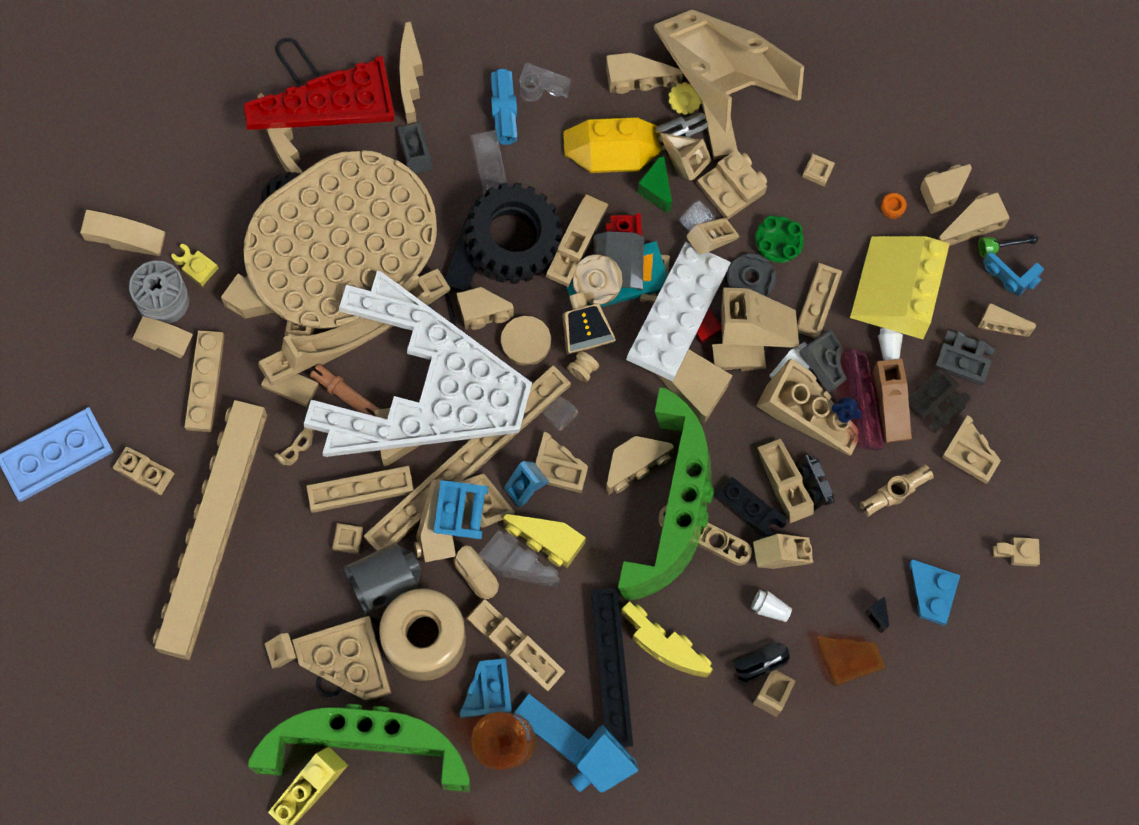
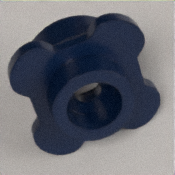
(847, 409)

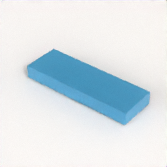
(552, 728)

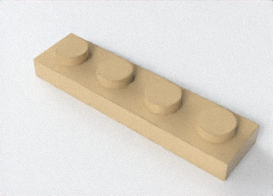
(204, 381)
(360, 489)

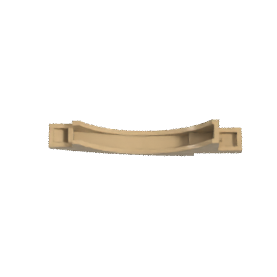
(307, 351)

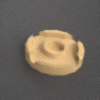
(598, 279)
(525, 340)

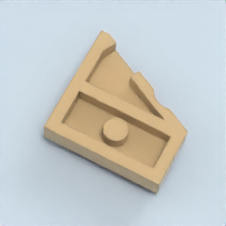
(971, 452)
(560, 465)

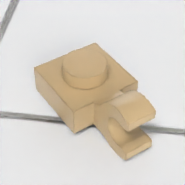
(1021, 551)

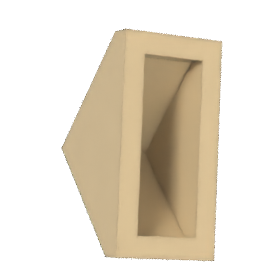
(774, 693)

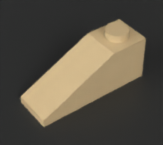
(981, 217)
(431, 545)

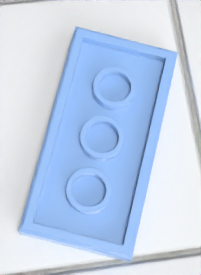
(54, 454)

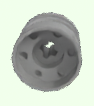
(164, 304)

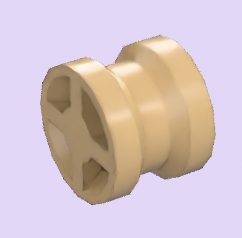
(583, 366)

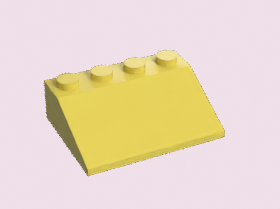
(900, 283)

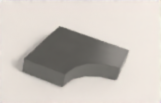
(824, 359)

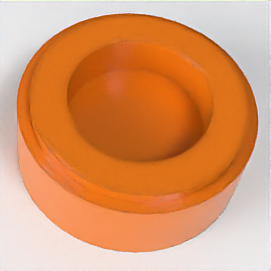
(893, 205)

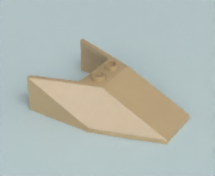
(726, 59)

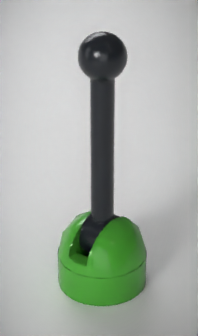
(990, 244)

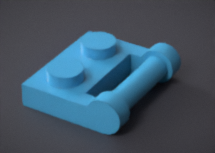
(451, 509)

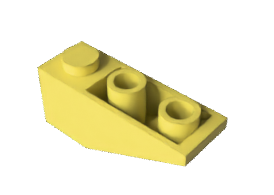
(551, 537)
(308, 787)

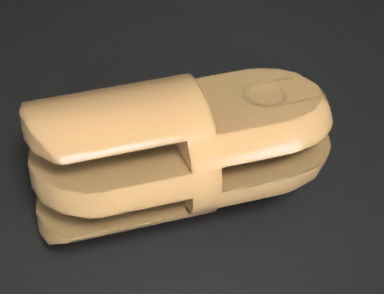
(476, 573)

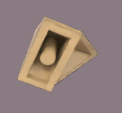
(687, 155)

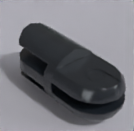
(761, 662)

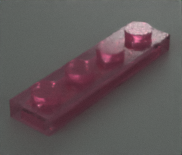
(863, 392)

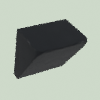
(878, 615)

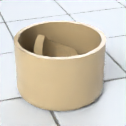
(429, 661)

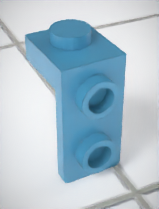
(1010, 280)

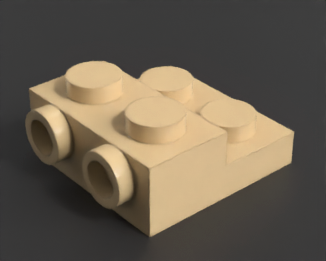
(733, 184)

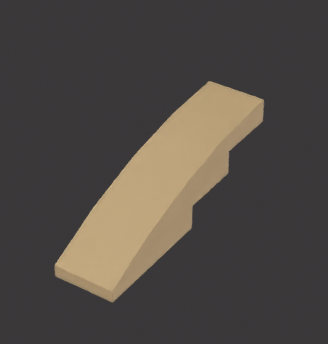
(410, 68)
(286, 152)
(515, 645)

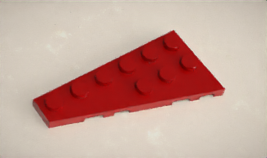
(332, 99)

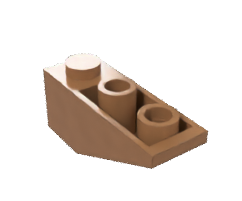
(893, 399)

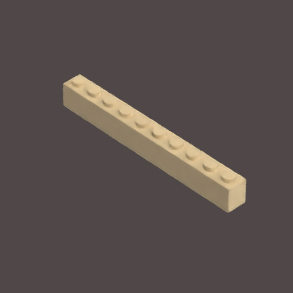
(211, 530)

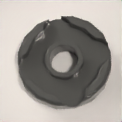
(752, 264)

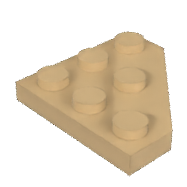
(346, 657)

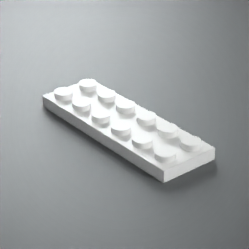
(678, 312)

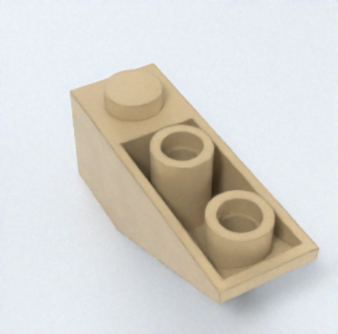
(636, 72)

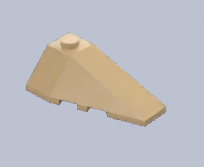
(802, 404)

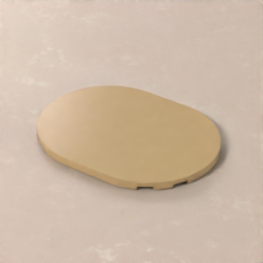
(336, 231)

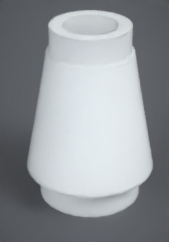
(890, 344)
(770, 606)

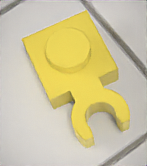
(196, 266)

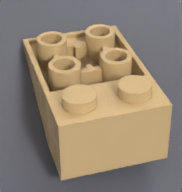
(756, 320)

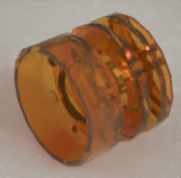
(490, 747)

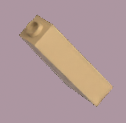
(699, 384)

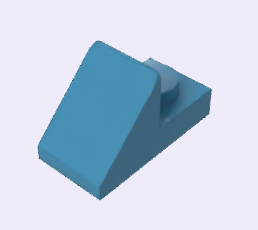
(524, 482)

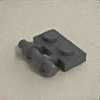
(963, 363)

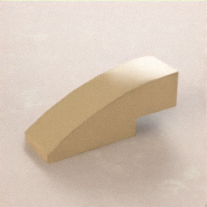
(122, 233)
(786, 481)

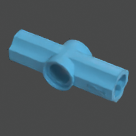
(504, 106)

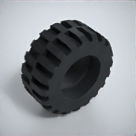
(522, 204)

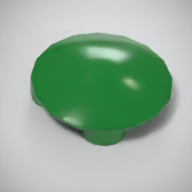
(779, 239)

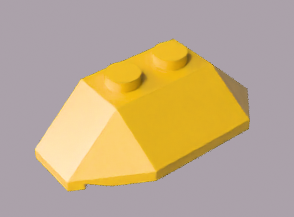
(612, 144)

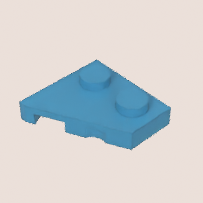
(934, 591)
(488, 690)

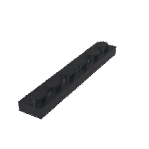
(612, 664)

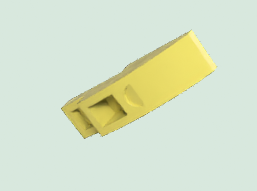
(674, 651)

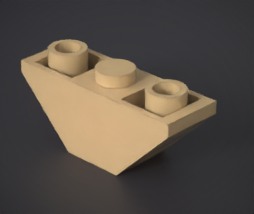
(634, 461)

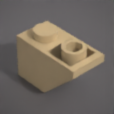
(944, 188)
(243, 299)
(483, 307)
(782, 551)

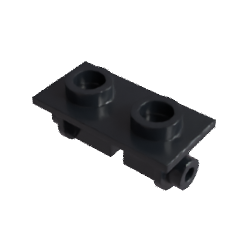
(811, 472)

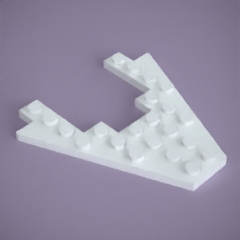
(464, 393)

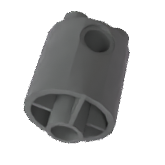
(383, 576)

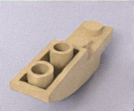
(576, 240)

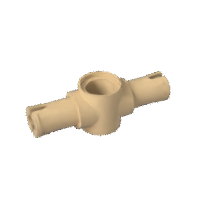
(906, 483)

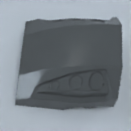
(627, 252)

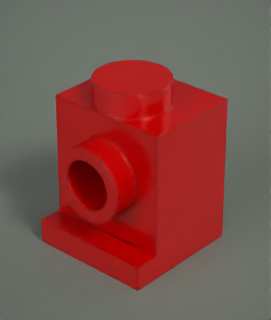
(631, 222)

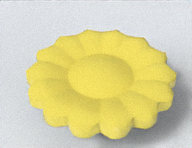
(684, 98)

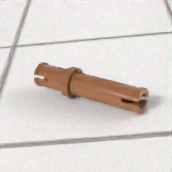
(336, 386)

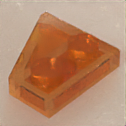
(849, 659)

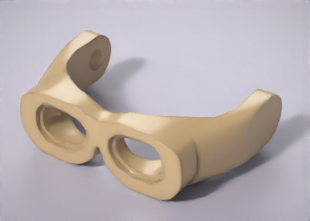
(308, 434)

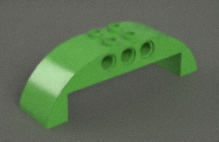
(676, 542)
(317, 729)

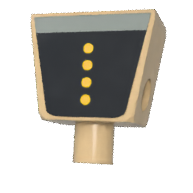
(585, 326)

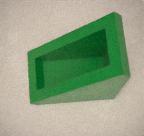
(656, 187)

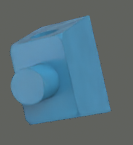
(602, 762)

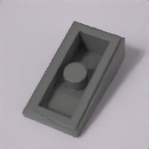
(415, 148)

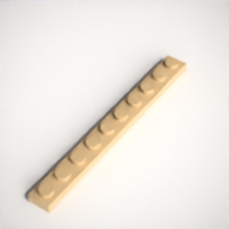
(463, 463)

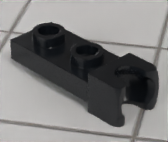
(750, 508)

